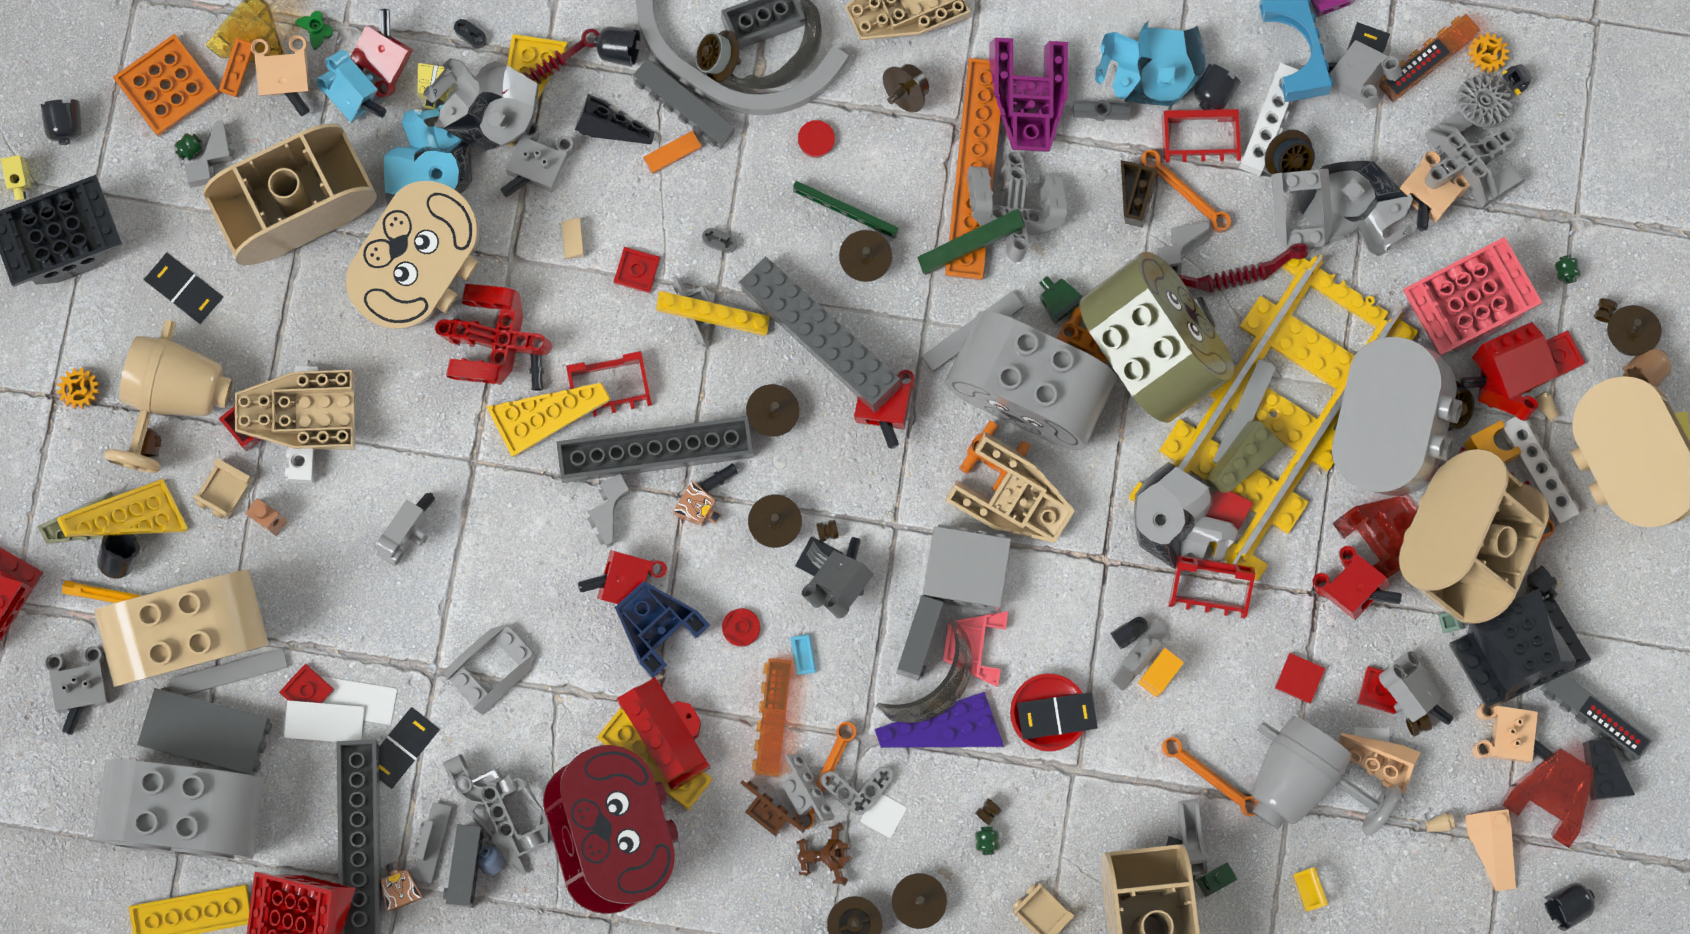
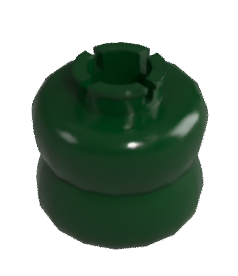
(188, 146)
(1568, 269)
(987, 840)

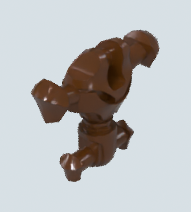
(833, 855)

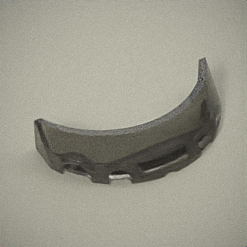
(799, 62)
(945, 694)

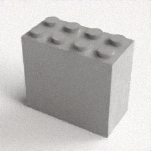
(966, 568)

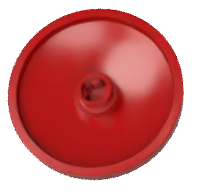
(1038, 688)

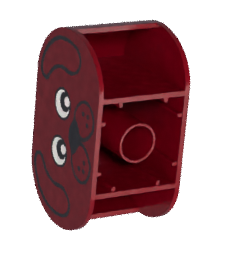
(610, 829)

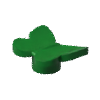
(316, 28)

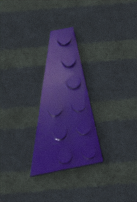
(962, 726)

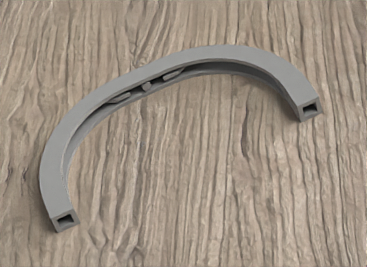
(733, 100)

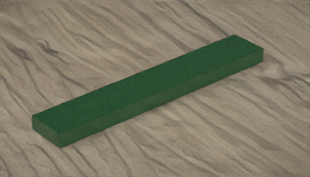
(845, 209)
(971, 241)

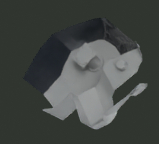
(479, 110)
(1362, 200)
(1173, 518)

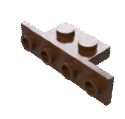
(767, 814)

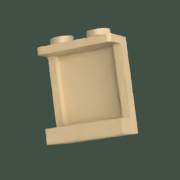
(223, 489)
(1041, 911)

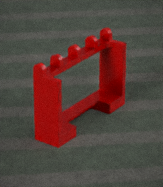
(1222, 115)
(628, 359)
(1192, 564)

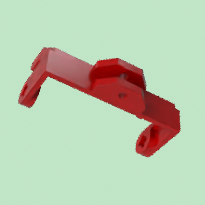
(666, 732)

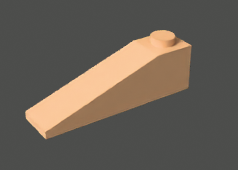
(1385, 760)
(1493, 842)

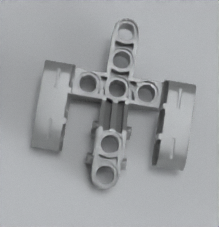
(1485, 186)
(1015, 187)

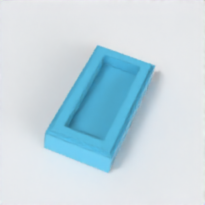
(803, 655)

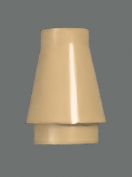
(1546, 405)
(1440, 823)

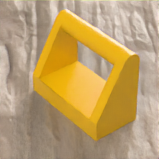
(1310, 889)

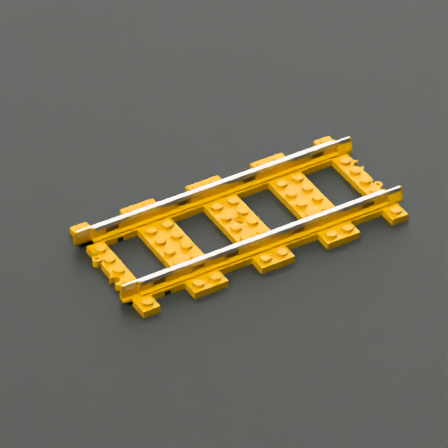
(1309, 437)

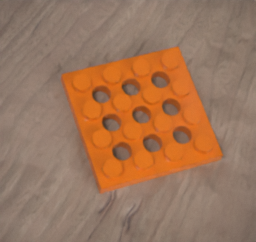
(168, 72)

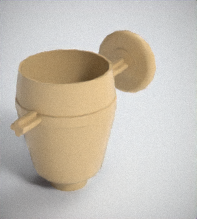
(168, 381)

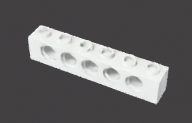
(1251, 162)
(306, 472)
(1537, 480)

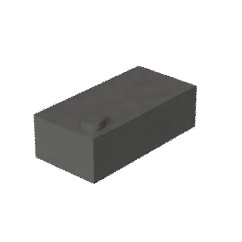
(762, 19)
(919, 638)
(464, 866)

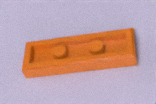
(236, 67)
(672, 152)

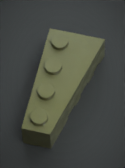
(1244, 456)

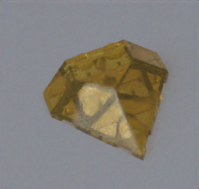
(248, 22)

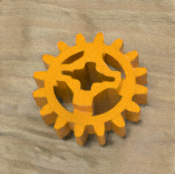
(1488, 61)
(73, 394)

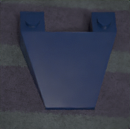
(650, 619)

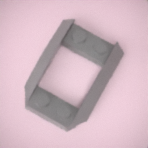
(1300, 182)
(471, 687)

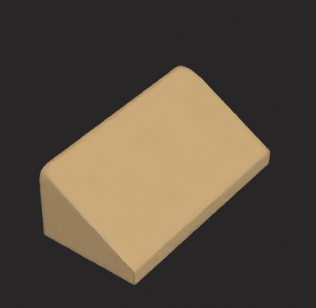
(572, 238)

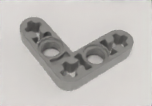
(853, 795)

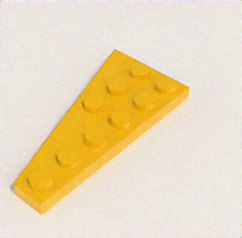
(528, 51)
(538, 417)
(133, 512)

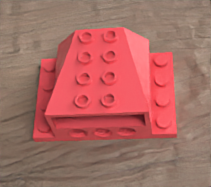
(1472, 297)

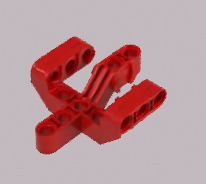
(510, 308)

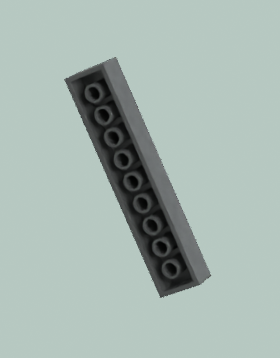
(820, 334)
(654, 449)
(360, 833)

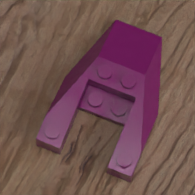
(1030, 103)

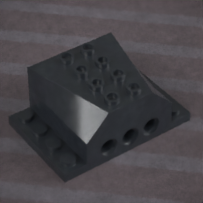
(57, 234)
(1519, 649)

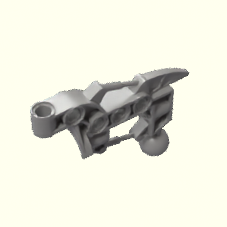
(510, 845)

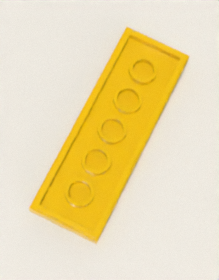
(623, 734)
(193, 912)

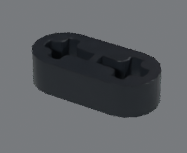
(467, 37)

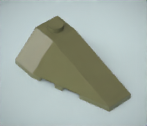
(53, 533)

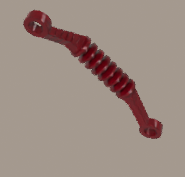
(560, 59)
(1264, 270)

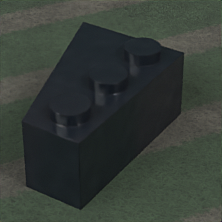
(1608, 777)

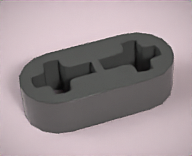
(721, 236)

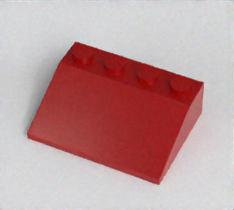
(1517, 361)

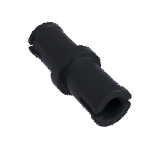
(536, 372)
(719, 478)

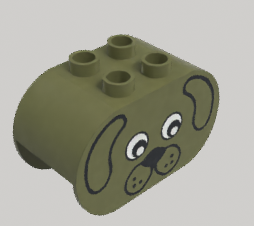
(1156, 337)

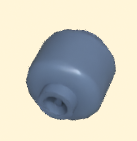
(490, 860)

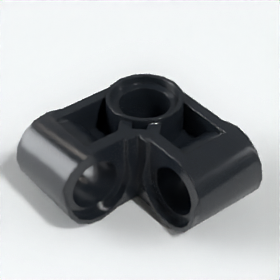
(1127, 634)

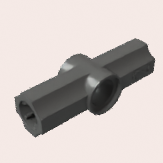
(1114, 111)

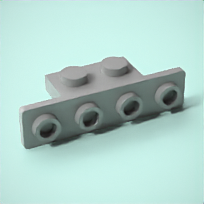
(700, 294)
(1140, 655)
(804, 791)
(430, 843)

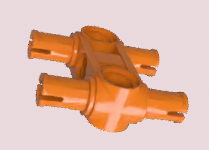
(1080, 337)
(972, 457)

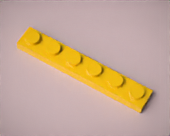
(712, 313)

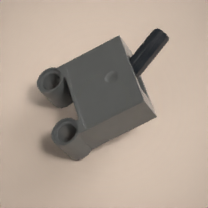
(841, 579)

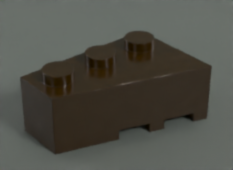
(1137, 191)

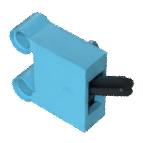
(349, 87)

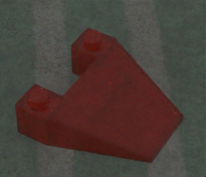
(1382, 527)
(1559, 787)

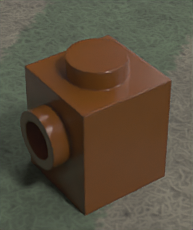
(151, 444)

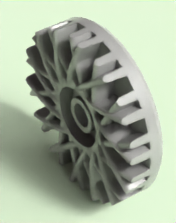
(1483, 102)

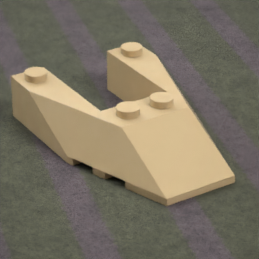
(1023, 501)

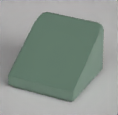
(1449, 623)

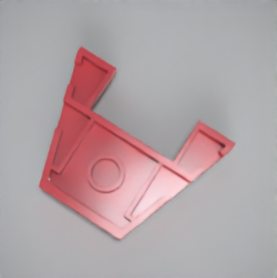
(975, 631)

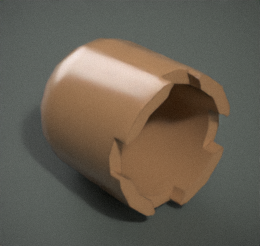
(1650, 367)

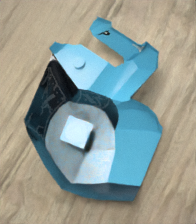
(1155, 67)
(432, 156)

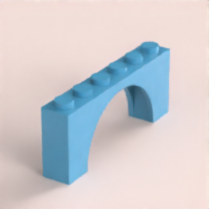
(1313, 77)

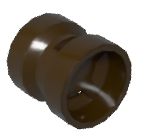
(1605, 310)
(826, 531)
(1419, 725)
(988, 811)

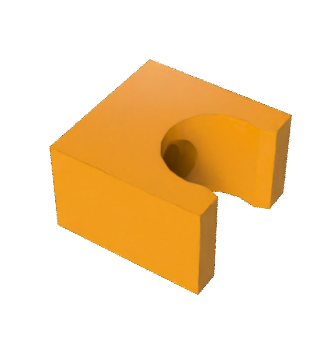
(1485, 441)
(1160, 672)

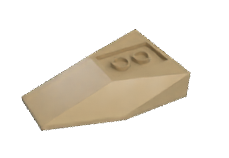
(903, 17)
(300, 410)

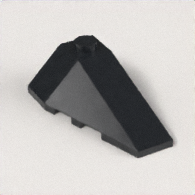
(603, 122)

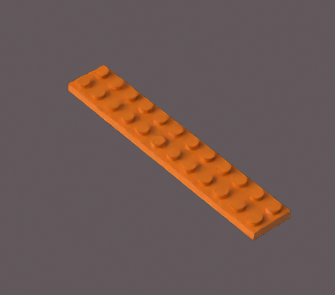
(977, 149)

